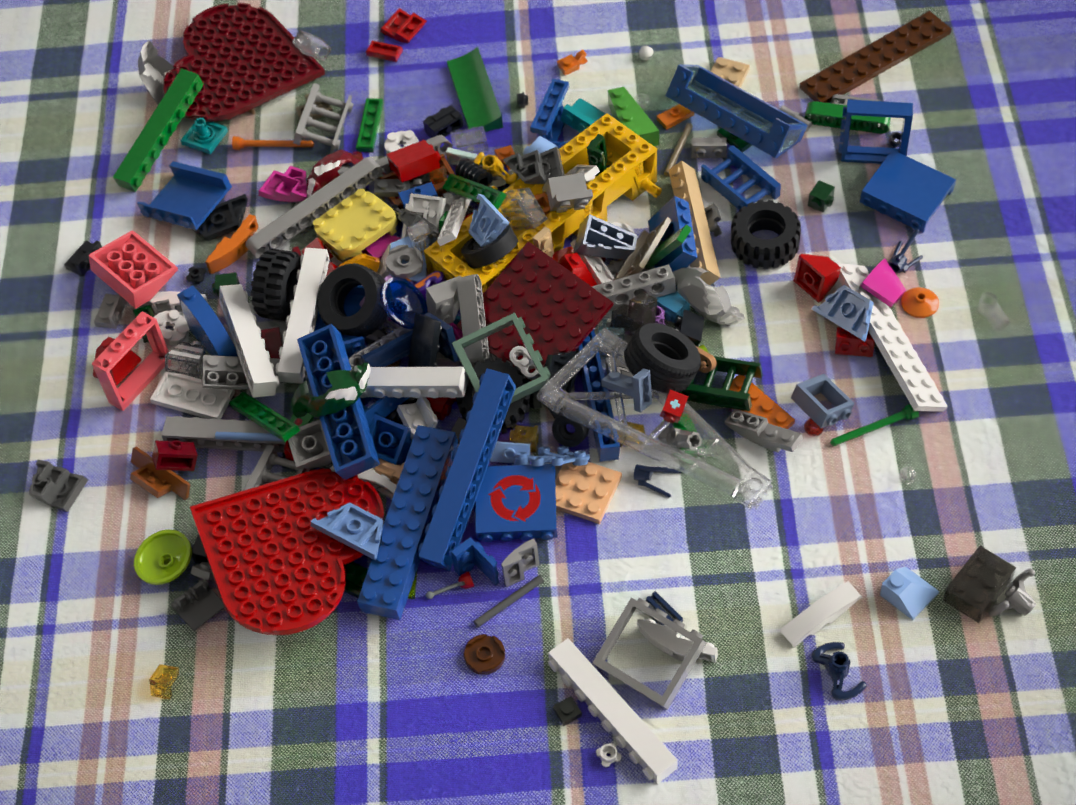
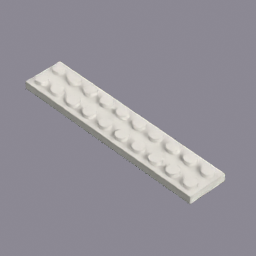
(895, 347)

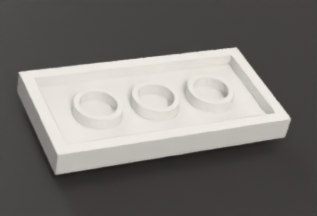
(188, 396)

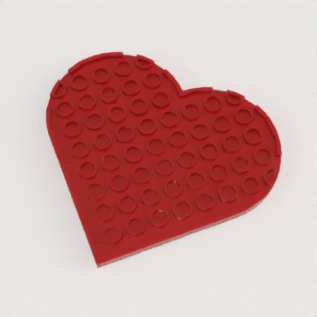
(267, 557)

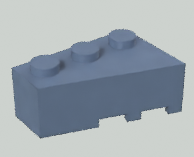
(604, 239)

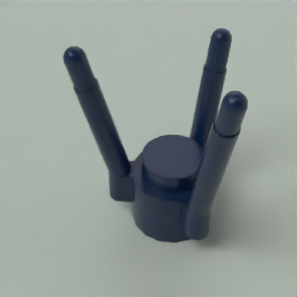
(898, 262)
(644, 473)

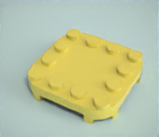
(355, 223)

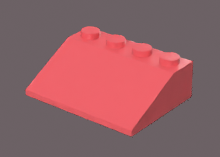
(132, 268)

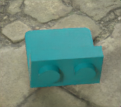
(580, 115)

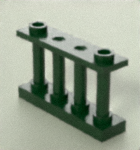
(724, 397)

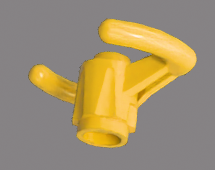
(495, 167)

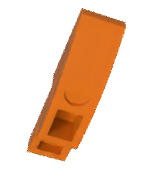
(232, 249)

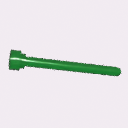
(906, 413)

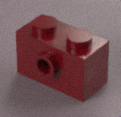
(174, 455)

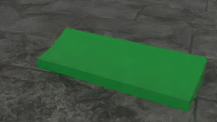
(475, 91)

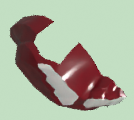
(326, 169)

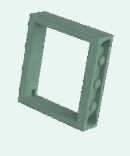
(480, 334)

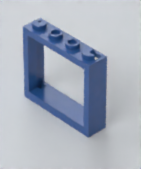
(874, 155)

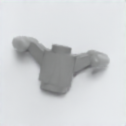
(1016, 597)

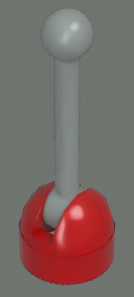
(464, 581)

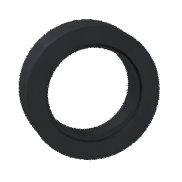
(482, 256)

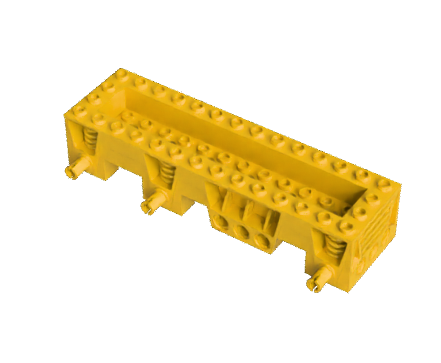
(630, 173)

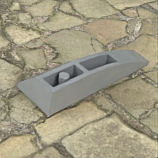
(226, 372)

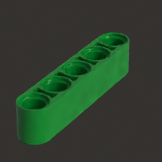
(831, 116)

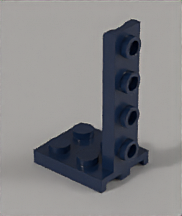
(401, 346)

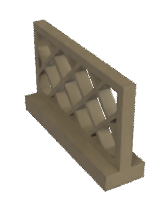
(644, 248)

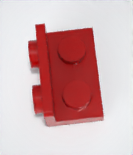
(851, 345)

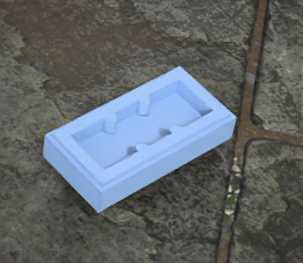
(505, 451)

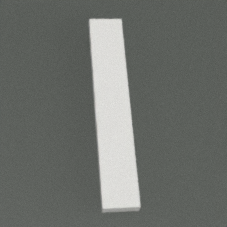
(453, 221)

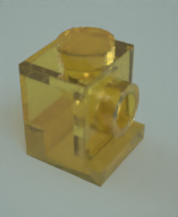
(525, 434)

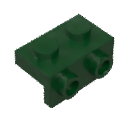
(597, 153)

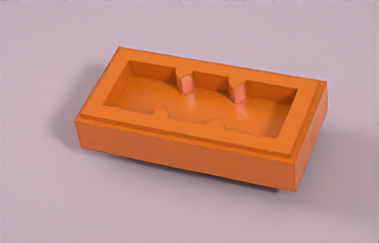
(674, 116)

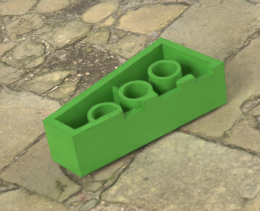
(630, 114)

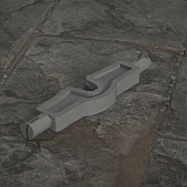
(410, 218)

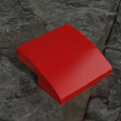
(403, 26)

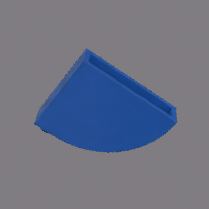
(205, 324)

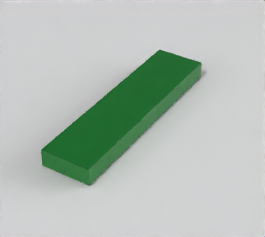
(369, 125)

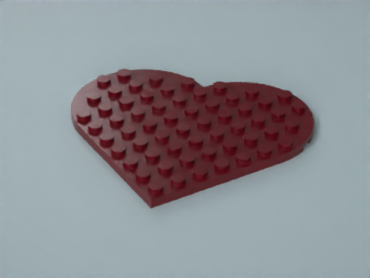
(241, 59)

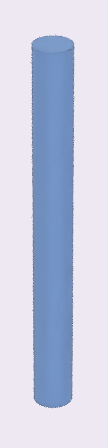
(246, 436)

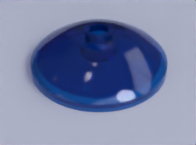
(401, 301)

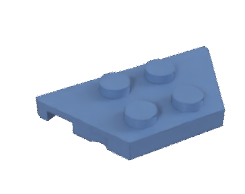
(848, 311)
(353, 528)

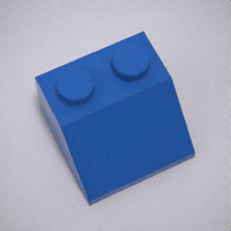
(390, 440)

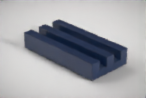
(655, 596)

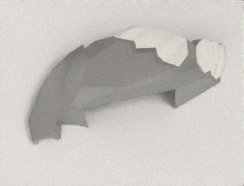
(152, 70)
(706, 299)

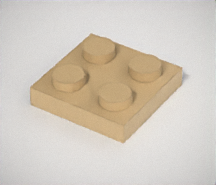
(731, 70)

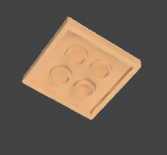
(586, 490)

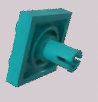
(204, 136)

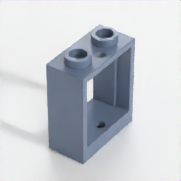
(804, 397)

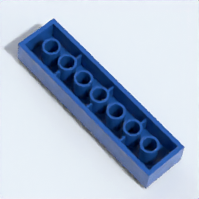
(348, 429)

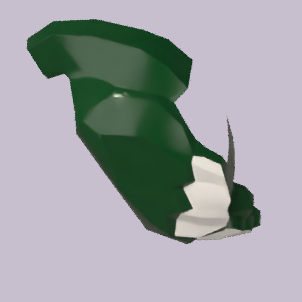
(345, 391)

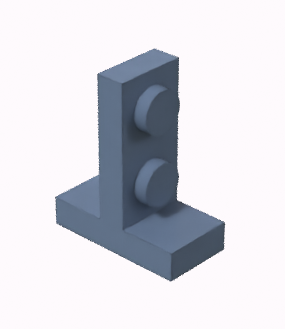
(637, 387)

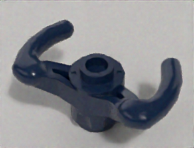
(837, 668)

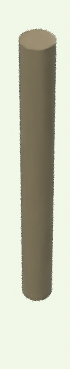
(678, 148)

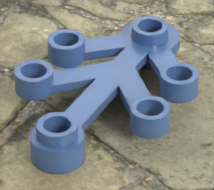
(545, 456)

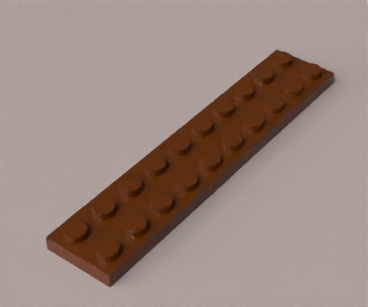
(875, 58)

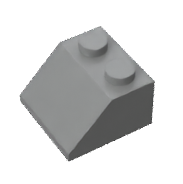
(443, 300)
(310, 446)

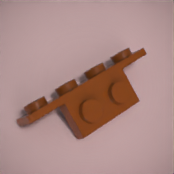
(156, 481)

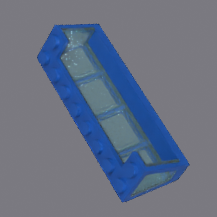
(735, 110)

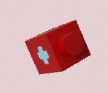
(673, 406)

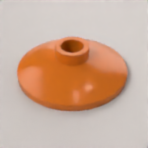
(920, 302)

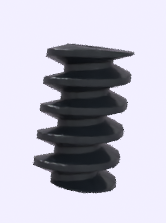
(472, 171)

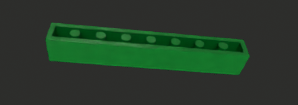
(158, 130)

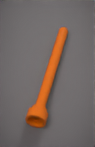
(238, 143)

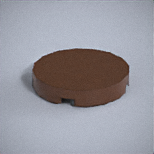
(484, 654)

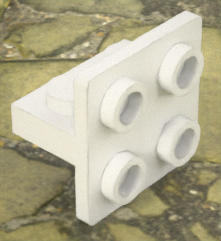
(417, 414)

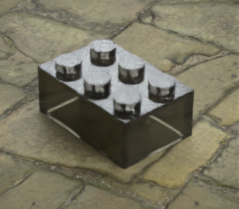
(979, 584)

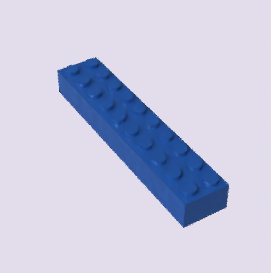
(467, 469)
(404, 528)

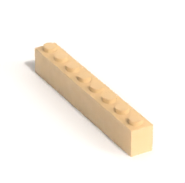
(686, 187)

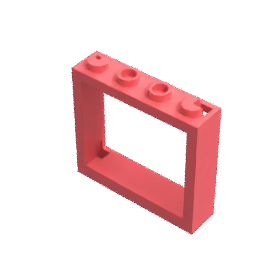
(144, 373)

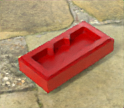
(384, 51)

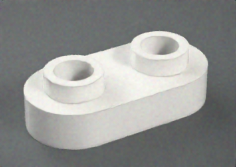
(525, 363)

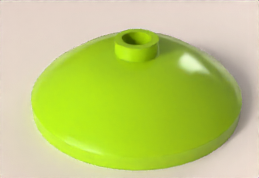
(162, 557)

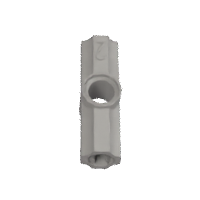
(680, 438)

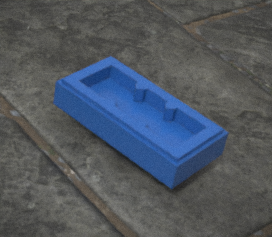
(426, 189)

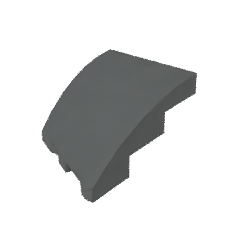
(536, 166)
(56, 486)

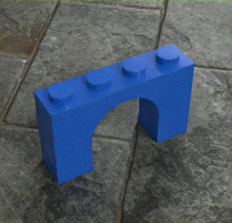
(679, 213)

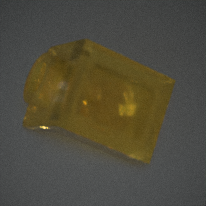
(162, 681)

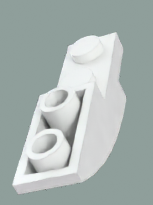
(671, 643)

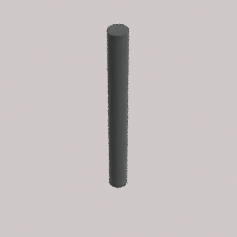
(508, 601)

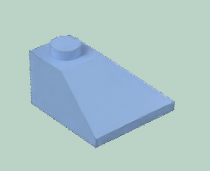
(907, 592)

